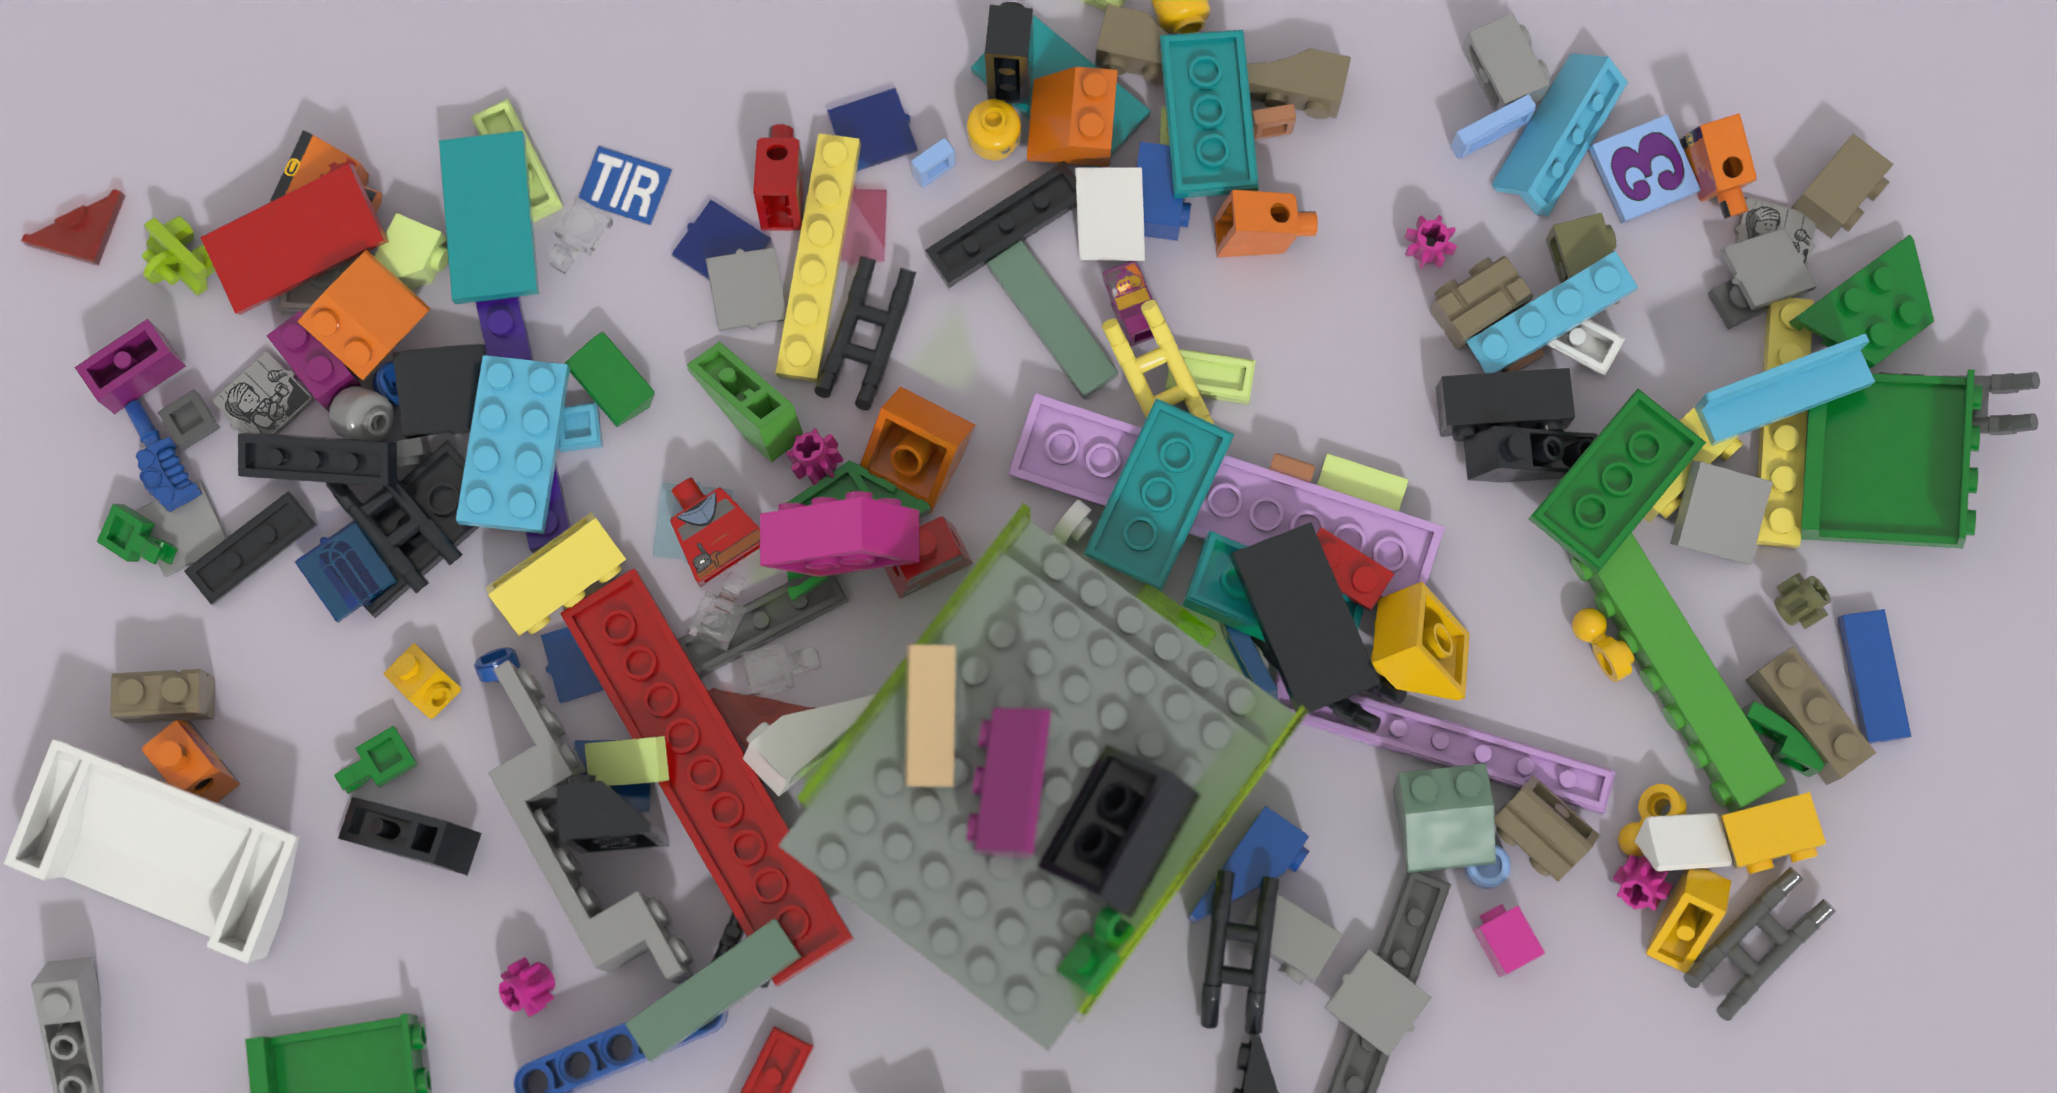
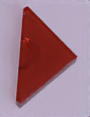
(81, 232)
(749, 711)

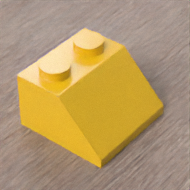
(1420, 644)

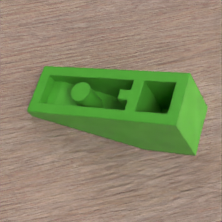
(747, 400)

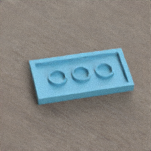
(513, 444)

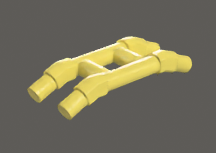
(1166, 353)

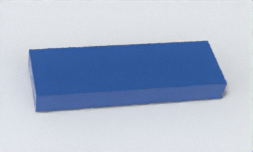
(1874, 676)

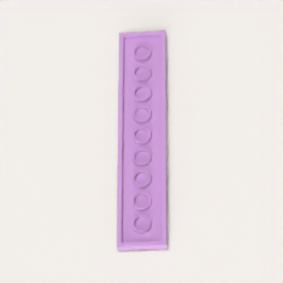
(1247, 503)

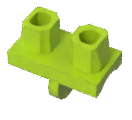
(171, 260)

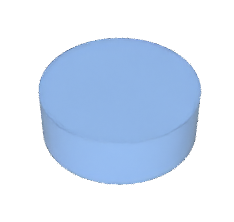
(1490, 875)

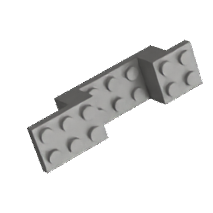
(528, 789)

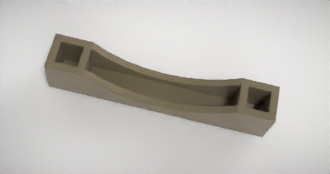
(1308, 80)

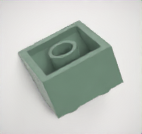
(1445, 818)

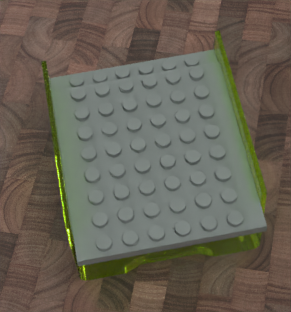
(1115, 671)

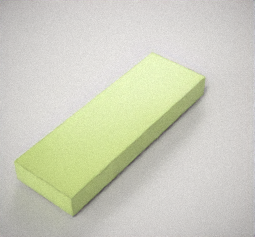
(503, 119)

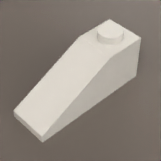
(799, 741)

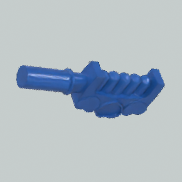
(158, 463)

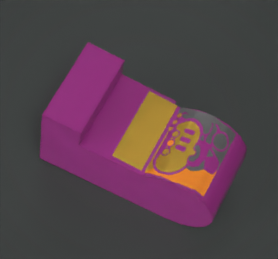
(1127, 294)

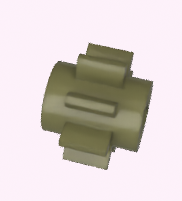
(1802, 600)

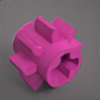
(1435, 230)
(814, 456)
(1641, 883)
(526, 986)

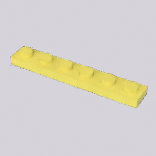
(818, 258)
(1784, 442)

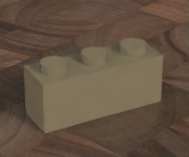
(1801, 699)

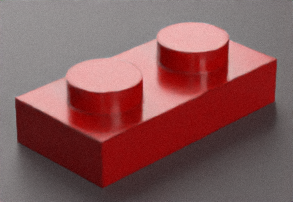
(1355, 573)

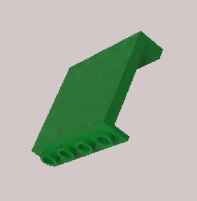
(1894, 463)
(342, 1059)

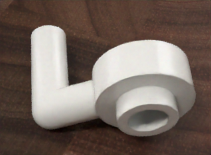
(1073, 523)

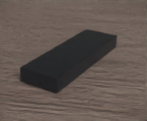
(250, 548)

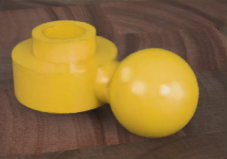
(1612, 655)
(1650, 805)

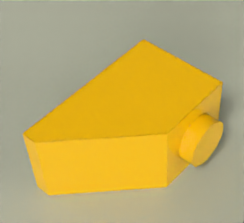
(1689, 918)

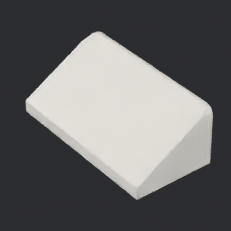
(1589, 345)
(1684, 842)

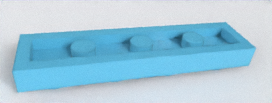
(1552, 314)

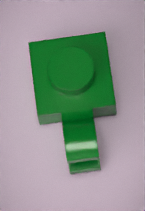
(129, 537)
(381, 759)
(1093, 957)

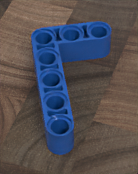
(603, 1063)

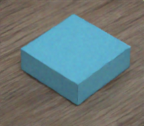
(580, 428)

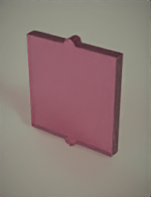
(866, 226)

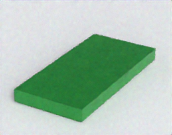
(1617, 481)

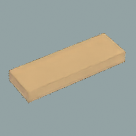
(930, 715)

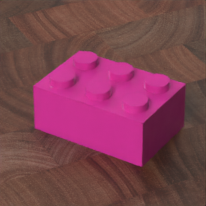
(839, 535)

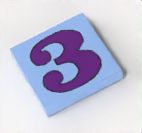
(1644, 169)

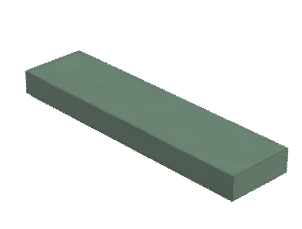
(1052, 319)
(713, 990)

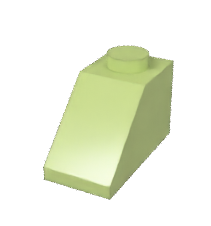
(413, 251)

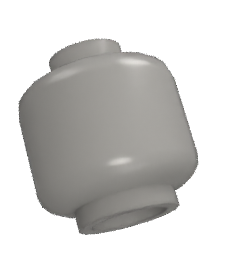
(361, 414)

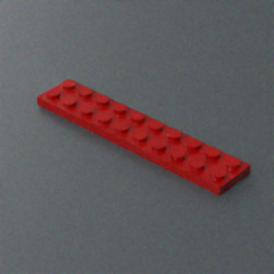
(708, 782)

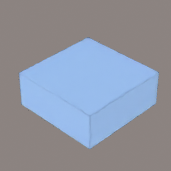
(933, 162)

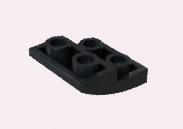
(437, 388)

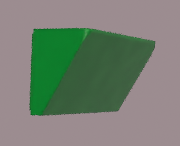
(610, 379)

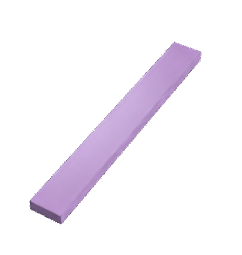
(1458, 745)

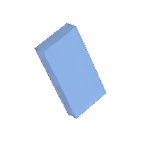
(1493, 126)

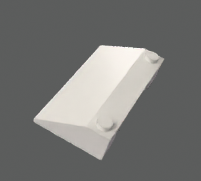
(156, 849)

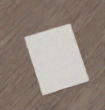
(1110, 214)

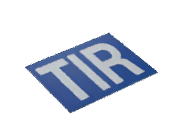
(624, 185)

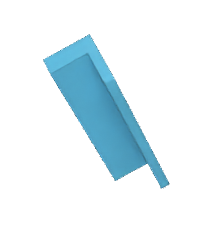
(1561, 131)
(1785, 390)

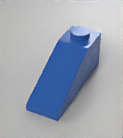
(1266, 851)

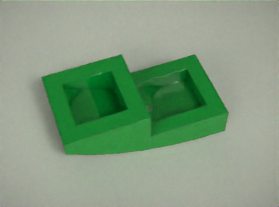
(1790, 747)

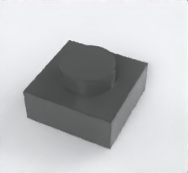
(1732, 304)
(189, 419)
(410, 449)

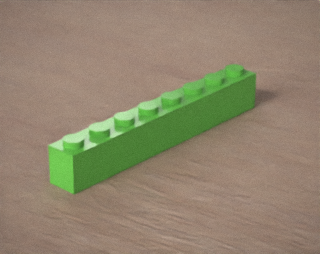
(1682, 677)

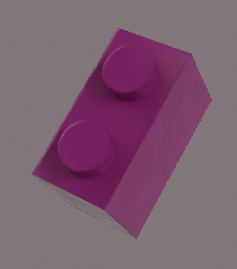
(312, 361)
(130, 366)

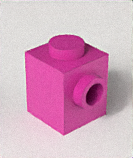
(1507, 939)

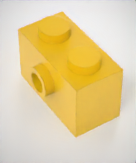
(1773, 832)

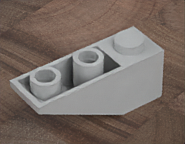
(70, 1024)

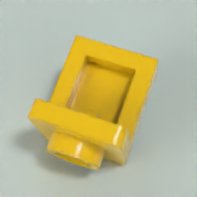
(422, 681)

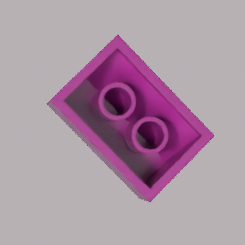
(1009, 782)

